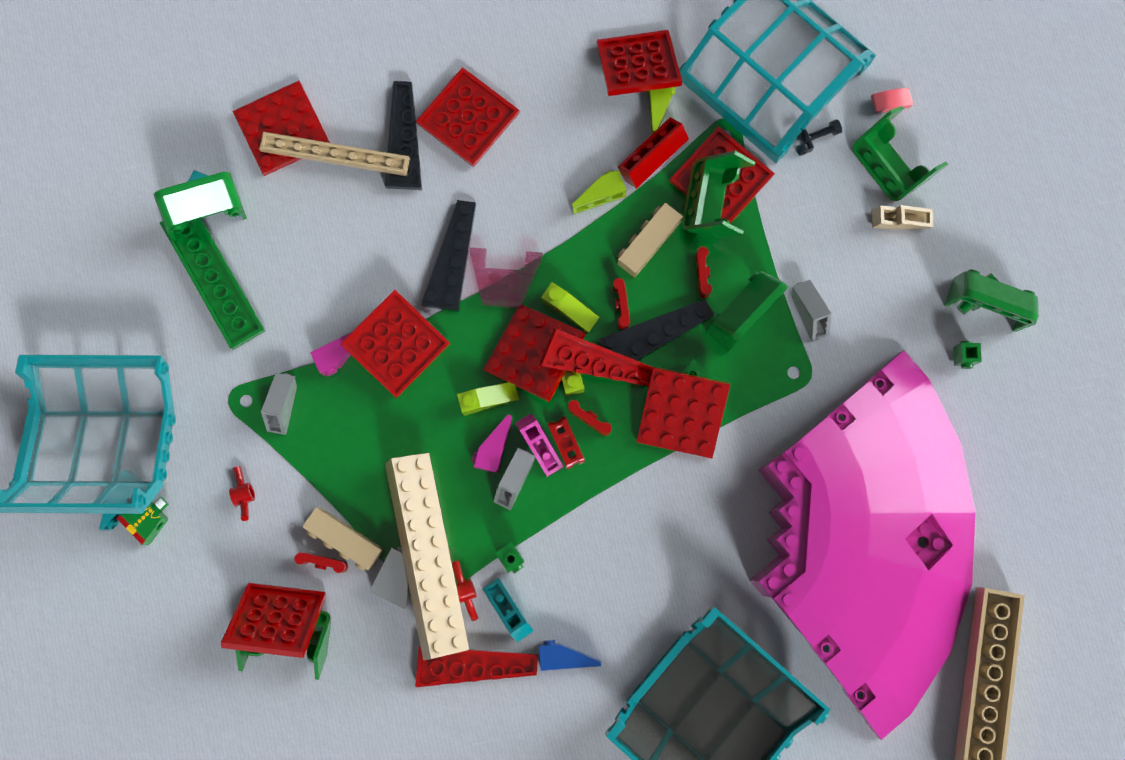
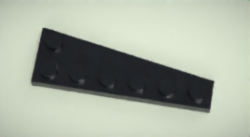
(403, 137)
(448, 275)
(653, 334)

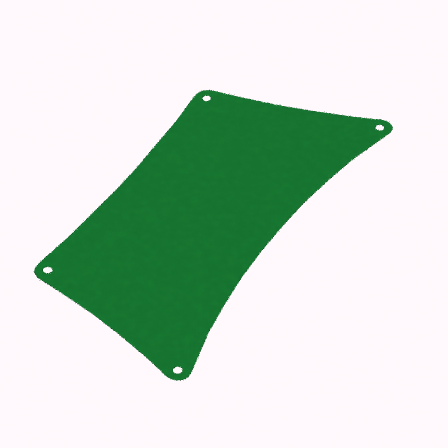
(352, 425)

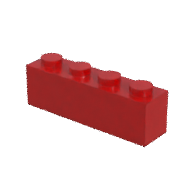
(653, 152)

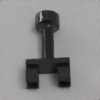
(834, 128)

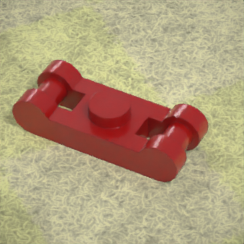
(703, 273)
(621, 303)
(589, 418)
(566, 442)
(321, 562)

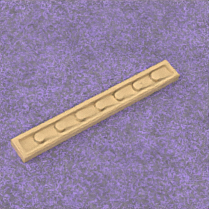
(334, 153)

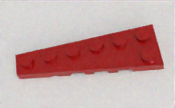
(582, 356)
(474, 666)

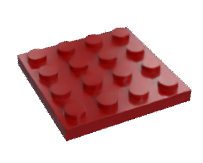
(639, 63)
(281, 113)
(468, 117)
(737, 194)
(395, 343)
(521, 350)
(683, 412)
(274, 620)

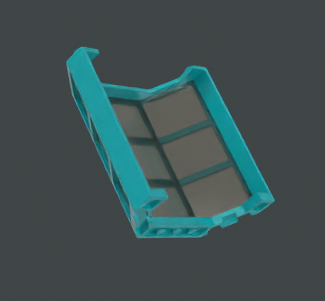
(715, 700)

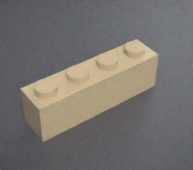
(649, 240)
(343, 538)

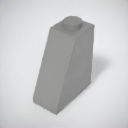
(812, 310)
(279, 403)
(514, 478)
(392, 580)

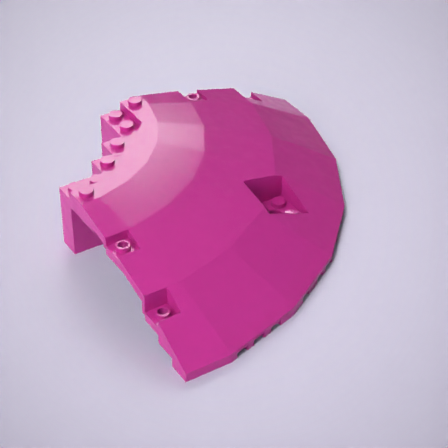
(850, 535)

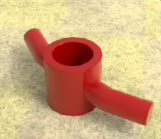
(241, 494)
(465, 590)

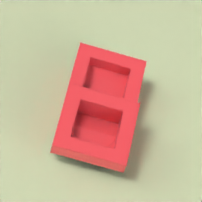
(891, 99)

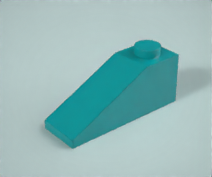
(508, 610)

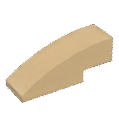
(902, 217)

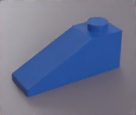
(559, 656)

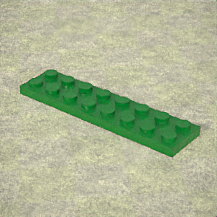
(216, 284)

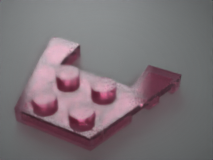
(504, 286)

